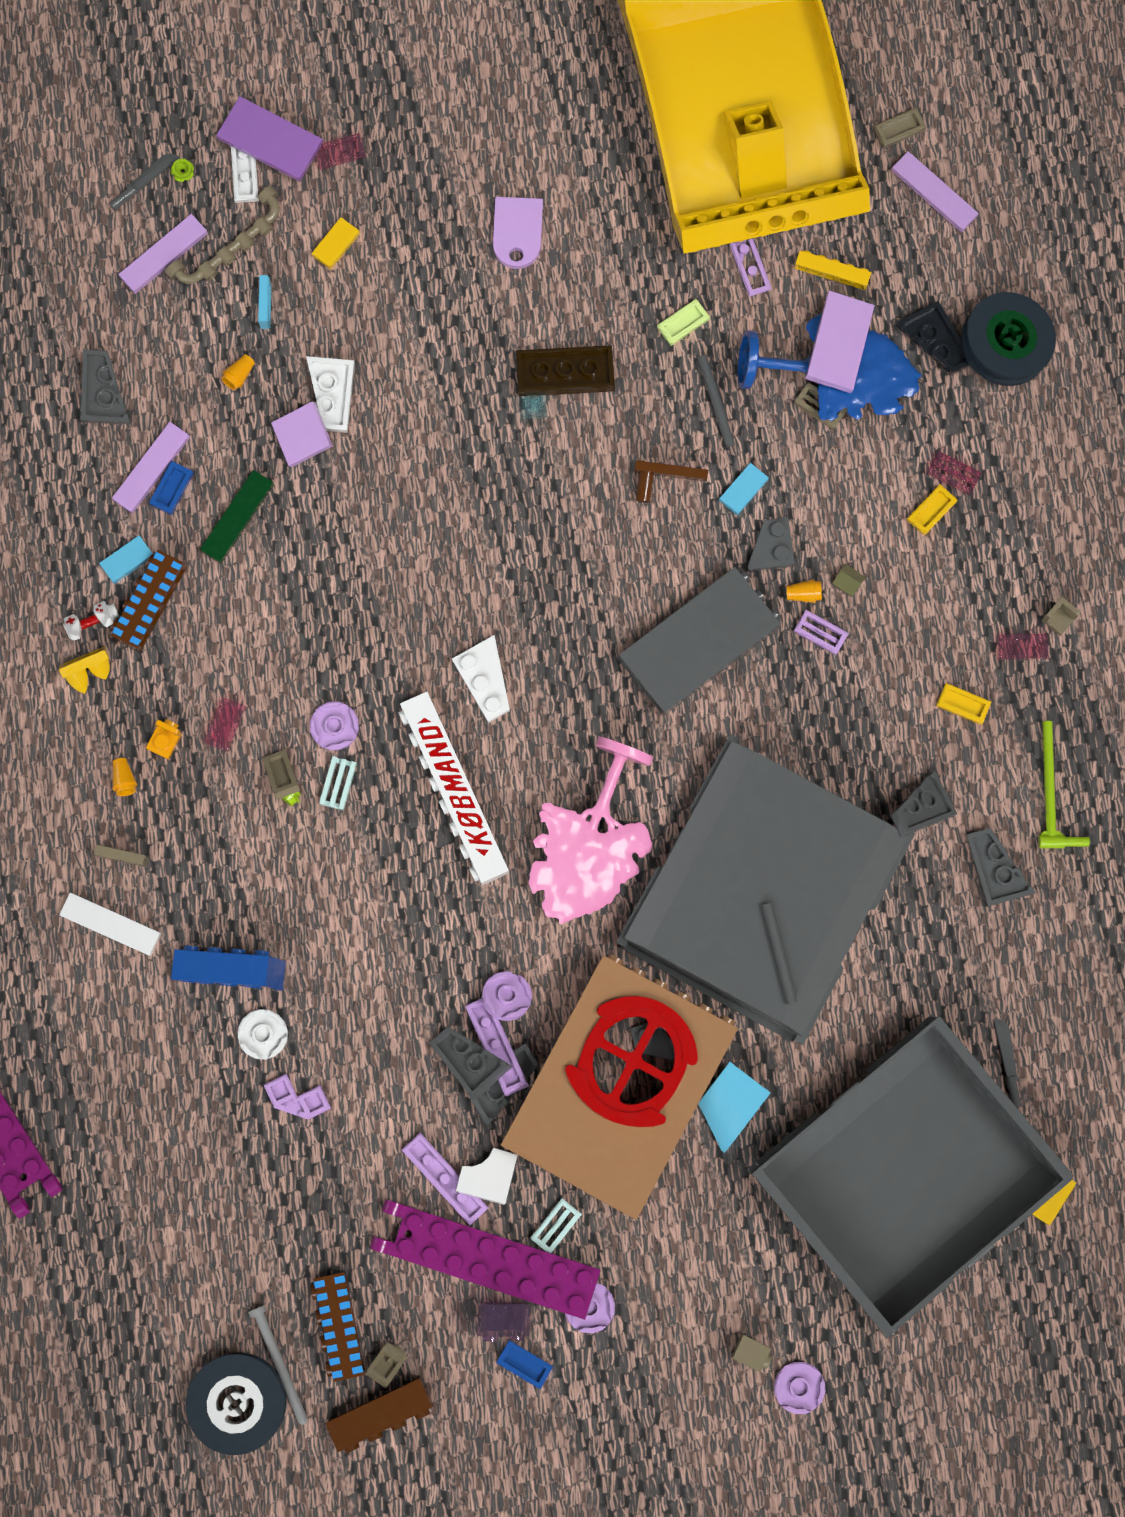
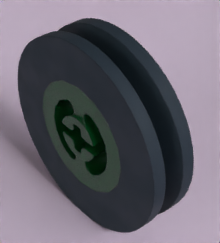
(1007, 362)

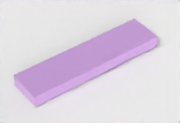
(934, 192)
(740, 249)
(163, 253)
(150, 467)
(496, 1042)
(443, 1178)

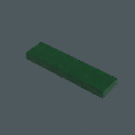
(237, 516)

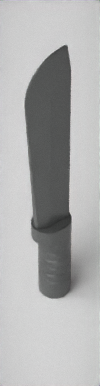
(145, 178)
(1006, 1050)

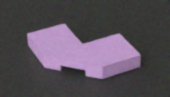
(305, 1105)

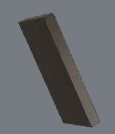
(565, 370)

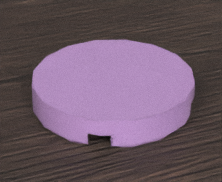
(339, 731)
(506, 996)
(598, 1314)
(804, 1382)

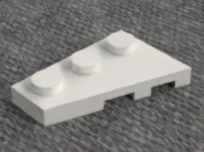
(333, 390)
(484, 678)

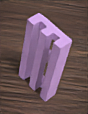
(834, 650)

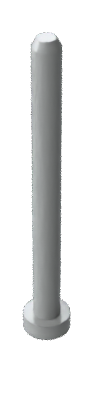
(279, 1363)

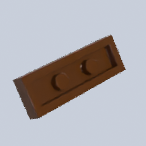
(649, 469)

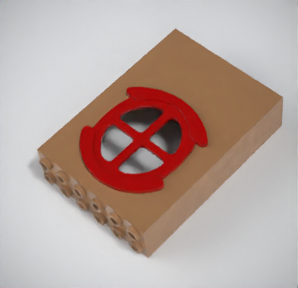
(593, 1136)

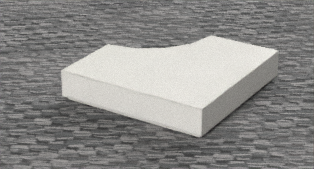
(489, 1179)

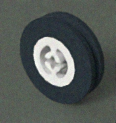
(212, 1423)

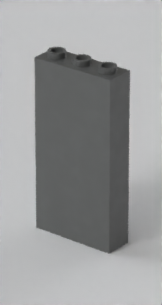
(700, 640)

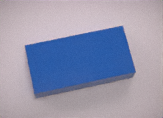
(171, 488)
(524, 1364)

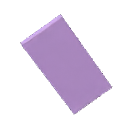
(839, 342)

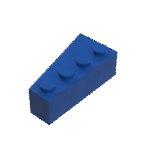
(228, 968)

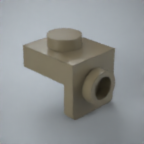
(386, 1364)

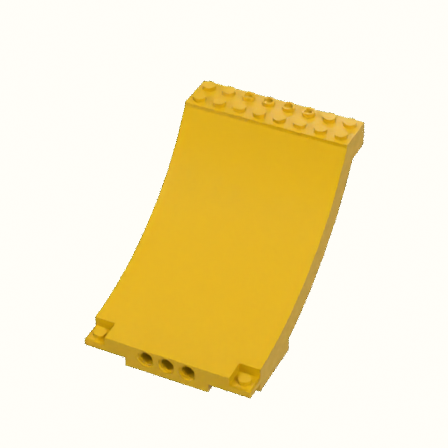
(746, 116)

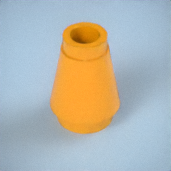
(236, 374)
(805, 591)
(123, 778)

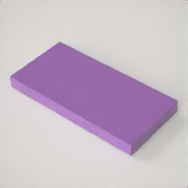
(269, 138)

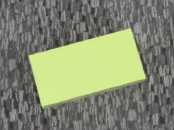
(683, 322)

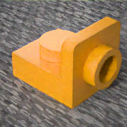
(164, 738)

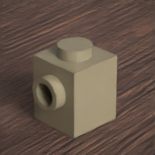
(752, 1353)

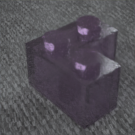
(503, 1319)

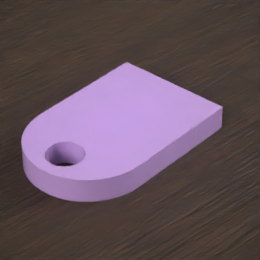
(517, 229)

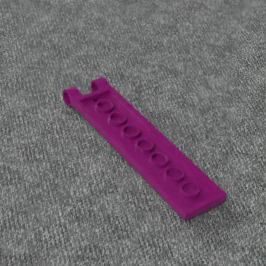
(20, 1156)
(490, 1261)

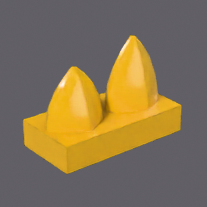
(75, 669)

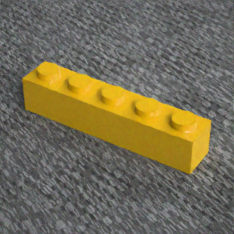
(832, 269)

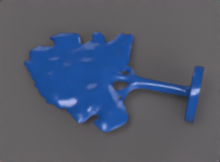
(880, 380)

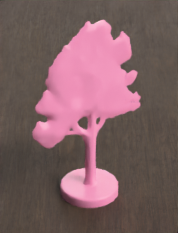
(581, 863)

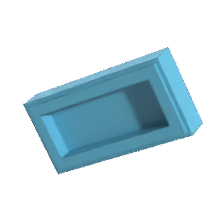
(264, 313)
(743, 489)
(126, 559)

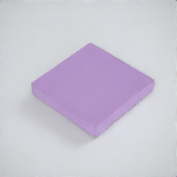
(302, 434)

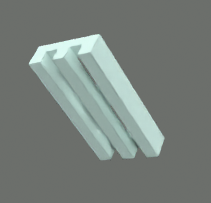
(343, 763)
(542, 1243)

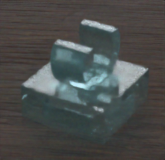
(534, 407)

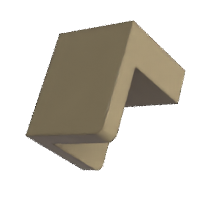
(1061, 616)

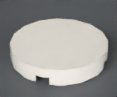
(269, 1037)

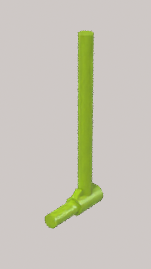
(1051, 837)

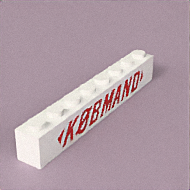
(454, 788)

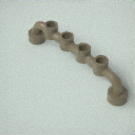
(226, 254)

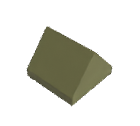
(848, 580)

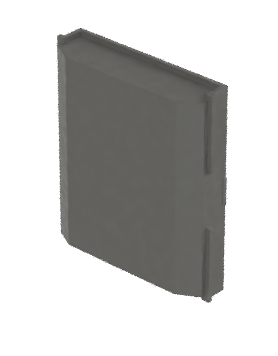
(754, 842)
(911, 1174)

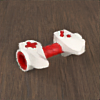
(102, 613)

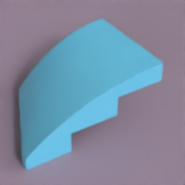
(731, 1104)

